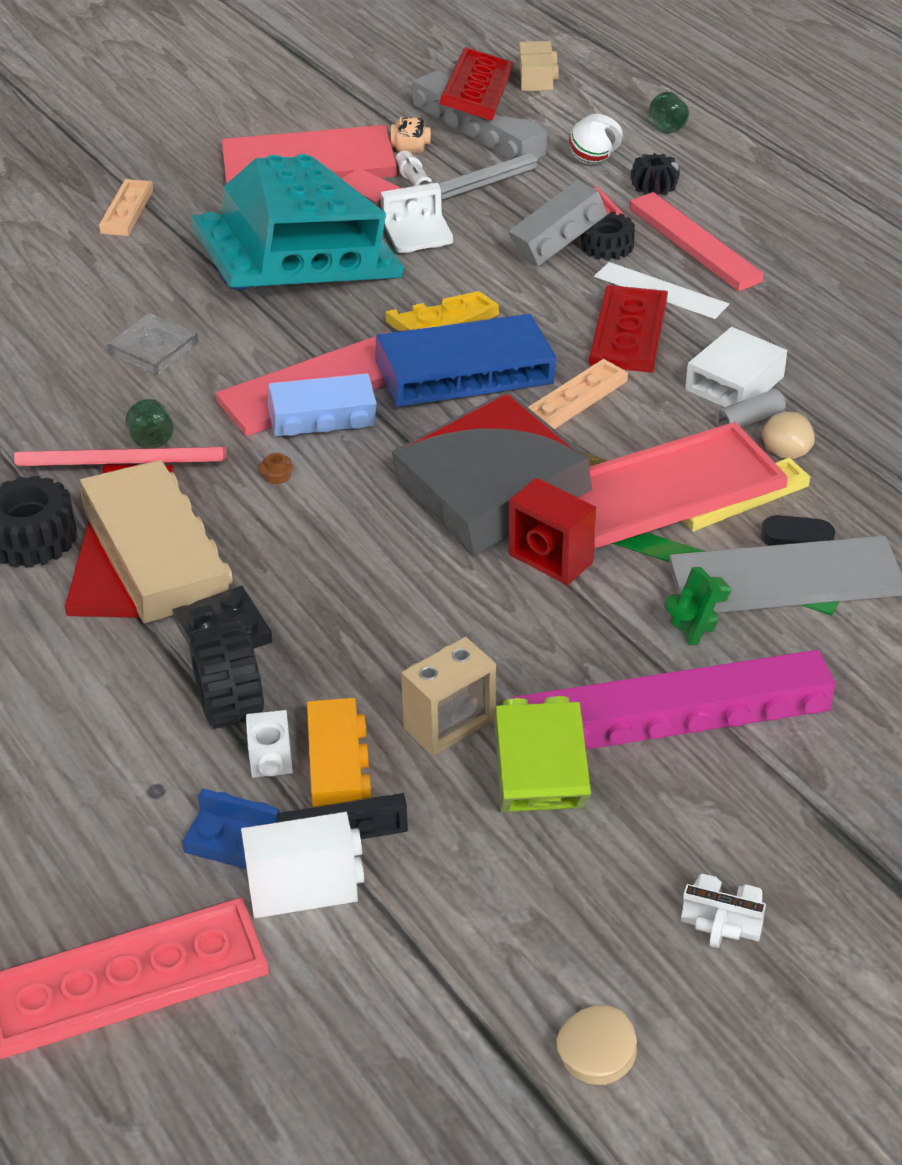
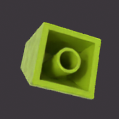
(541, 755)

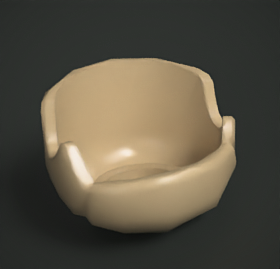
(788, 435)

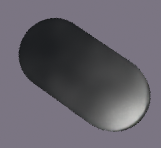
(793, 530)

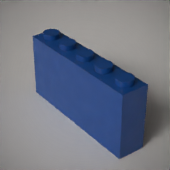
(464, 359)

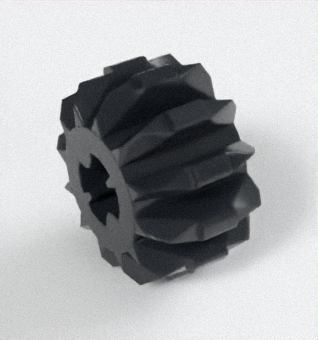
(655, 174)

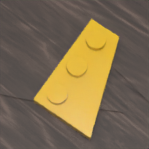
(453, 310)

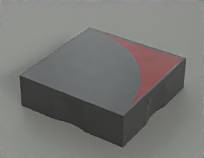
(483, 460)

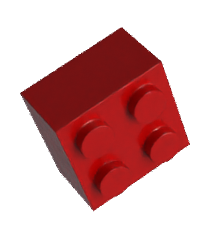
(551, 530)

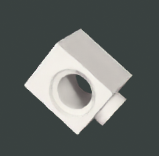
(269, 743)

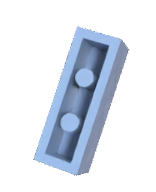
(321, 404)

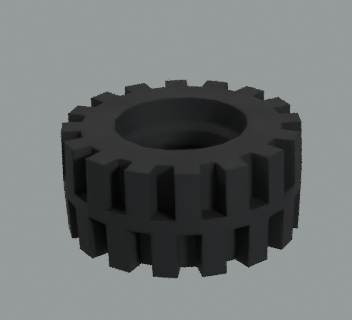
(609, 237)

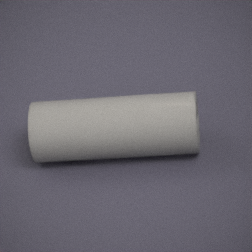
(752, 409)

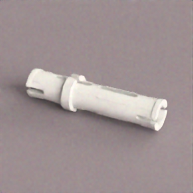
(413, 169)

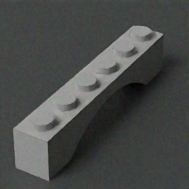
(504, 134)

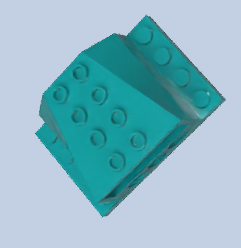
(295, 226)

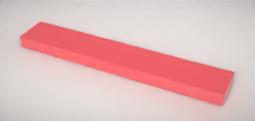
(696, 241)
(120, 456)

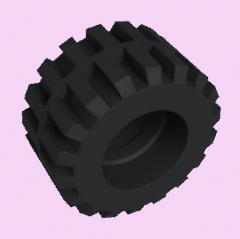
(35, 521)
(226, 673)

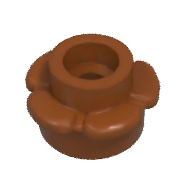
(276, 468)

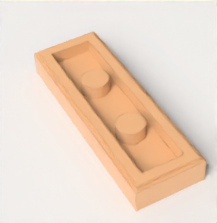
(126, 207)

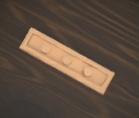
(579, 393)

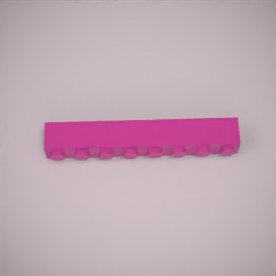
(700, 698)

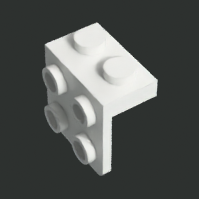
(415, 218)

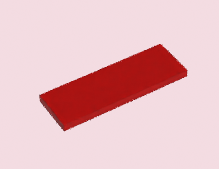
(477, 83)
(95, 583)

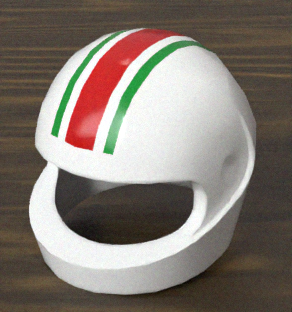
(589, 141)

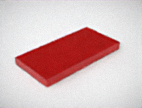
(629, 328)

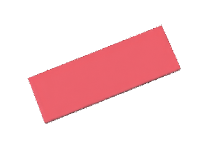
(248, 401)
(127, 976)

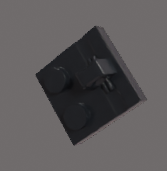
(222, 609)

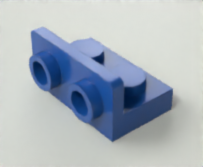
(218, 826)

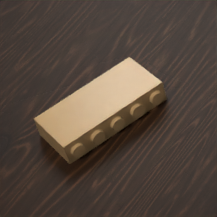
(153, 539)

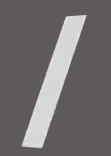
(676, 295)

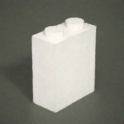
(735, 368)
(302, 864)

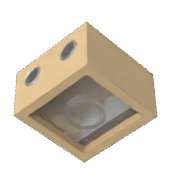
(449, 695)

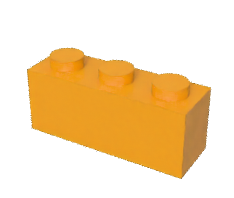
(336, 752)

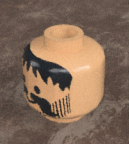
(410, 134)

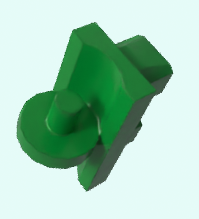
(693, 608)

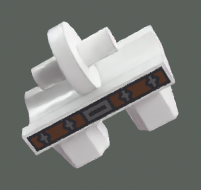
(721, 912)

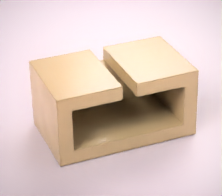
(537, 66)

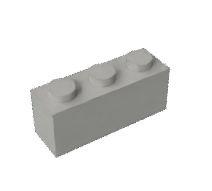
(558, 222)

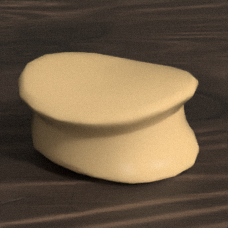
(597, 1045)

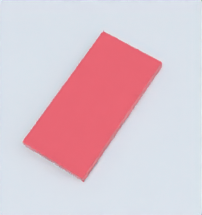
(337, 149)
(678, 482)

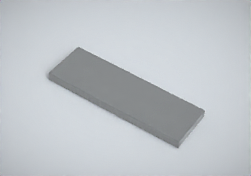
(797, 572)

